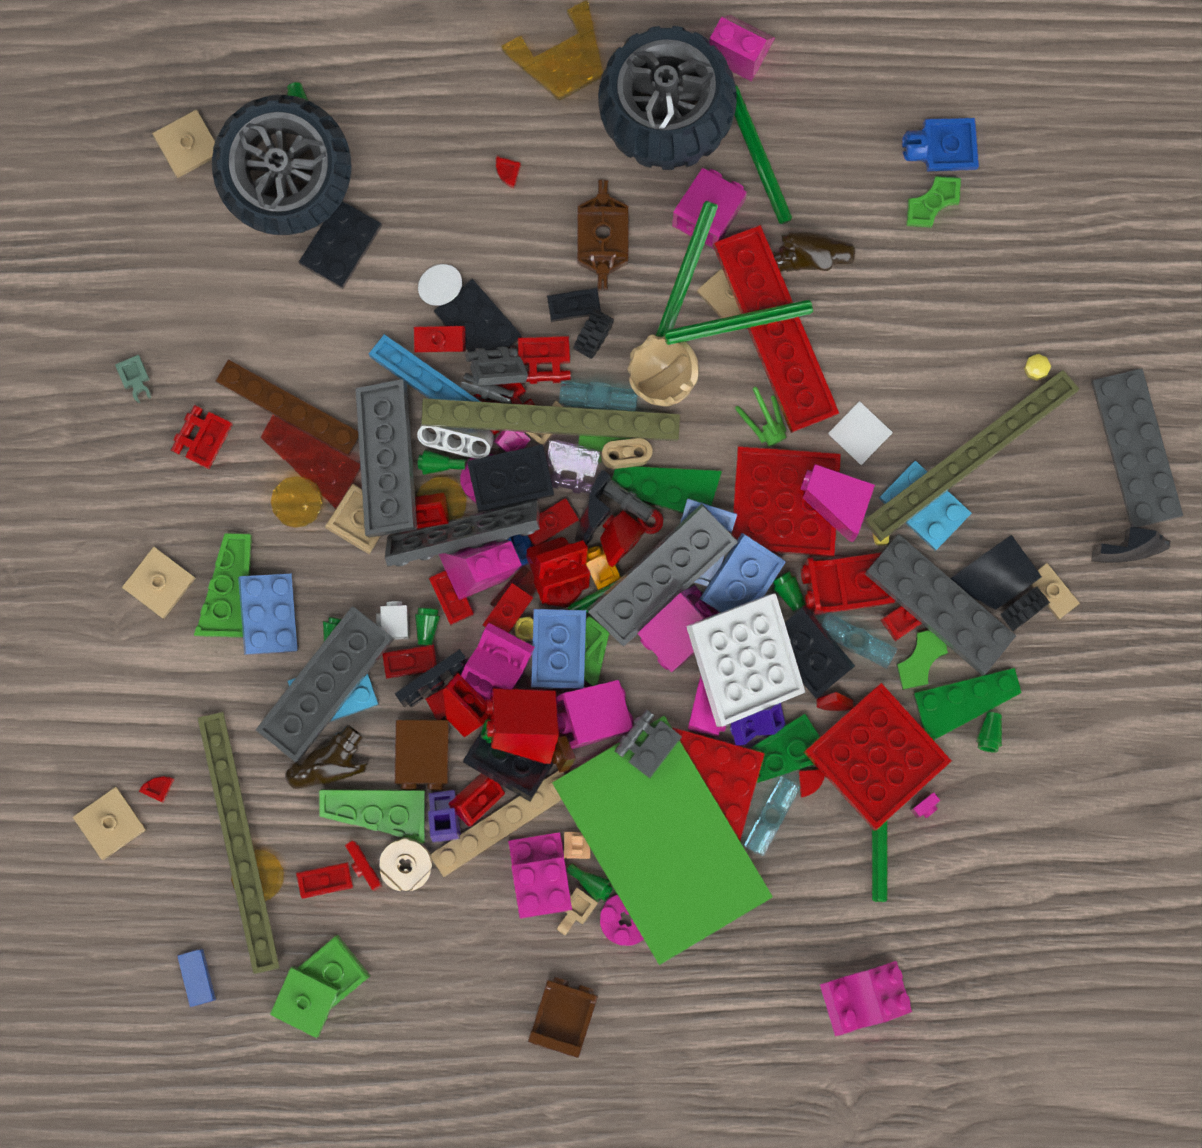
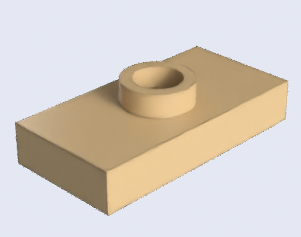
(1056, 592)

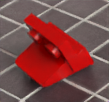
(559, 571)

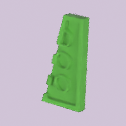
(222, 606)
(377, 809)

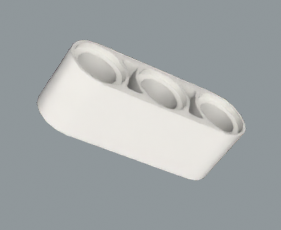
(466, 446)

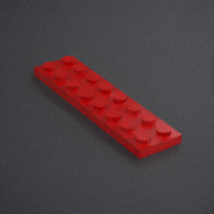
(779, 344)

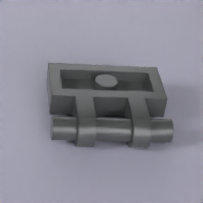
(496, 366)
(654, 749)

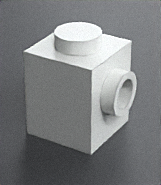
(394, 620)

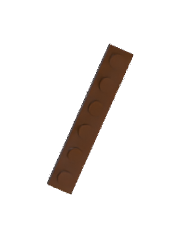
(288, 407)

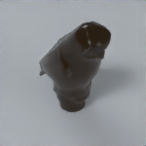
(812, 252)
(328, 762)

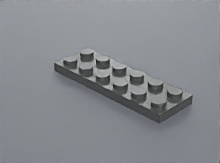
(1137, 448)
(386, 458)
(462, 533)
(662, 574)
(940, 604)
(324, 684)

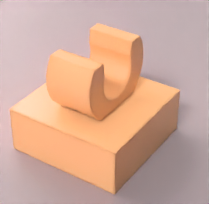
(575, 846)

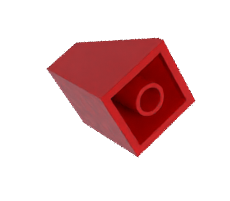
(523, 722)

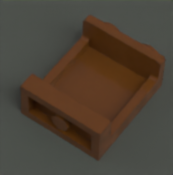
(421, 753)
(563, 1017)

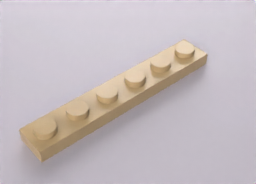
(496, 827)

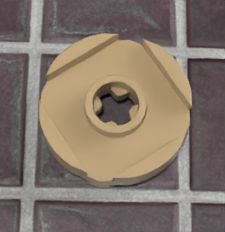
(406, 849)

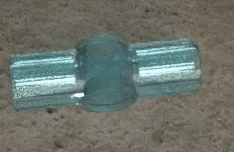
(597, 396)
(873, 648)
(780, 801)

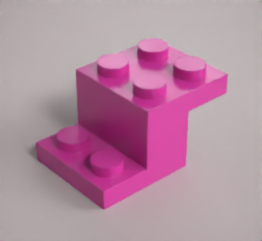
(497, 662)
(540, 875)
(866, 998)

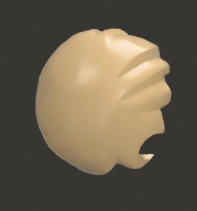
(662, 371)

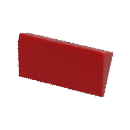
(431, 510)
(476, 799)

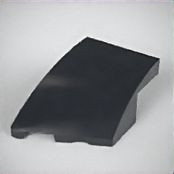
(594, 510)
(1137, 545)
(998, 574)

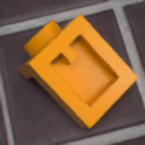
(600, 571)

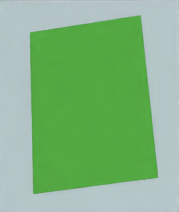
(663, 846)

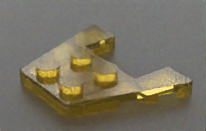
(567, 65)

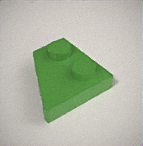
(595, 648)

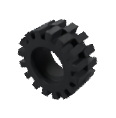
(593, 333)
(1024, 608)

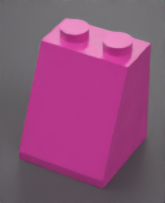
(741, 45)
(709, 187)
(838, 499)
(480, 567)
(668, 631)
(593, 714)

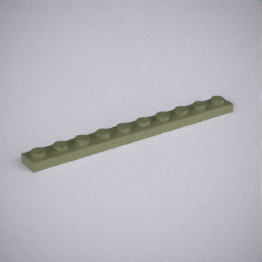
(550, 419)
(971, 455)
(238, 843)

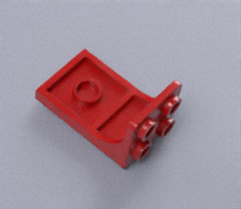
(841, 585)

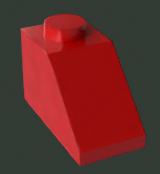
(620, 537)
(463, 706)

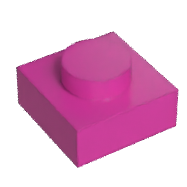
(511, 440)
(926, 807)

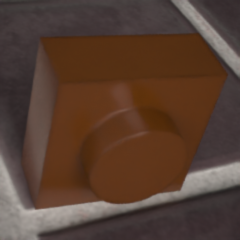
(563, 754)

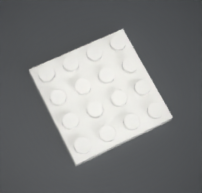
(745, 659)

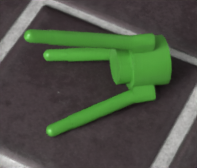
(773, 431)

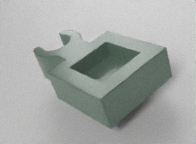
(133, 375)

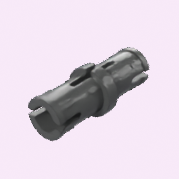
(487, 391)
(628, 500)

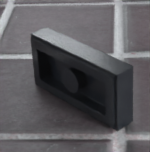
(573, 304)

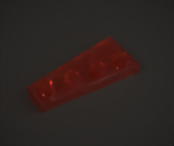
(312, 459)

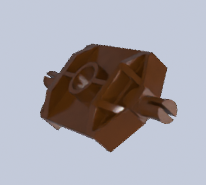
(599, 254)

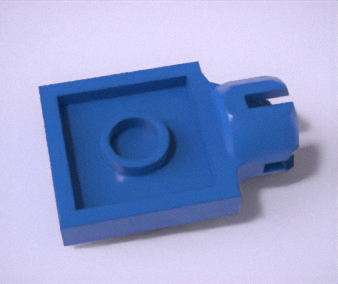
(943, 144)

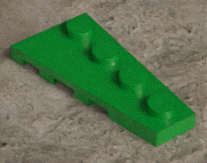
(669, 486)
(958, 703)
(786, 749)

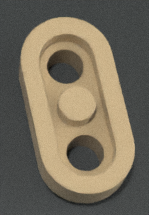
(625, 453)

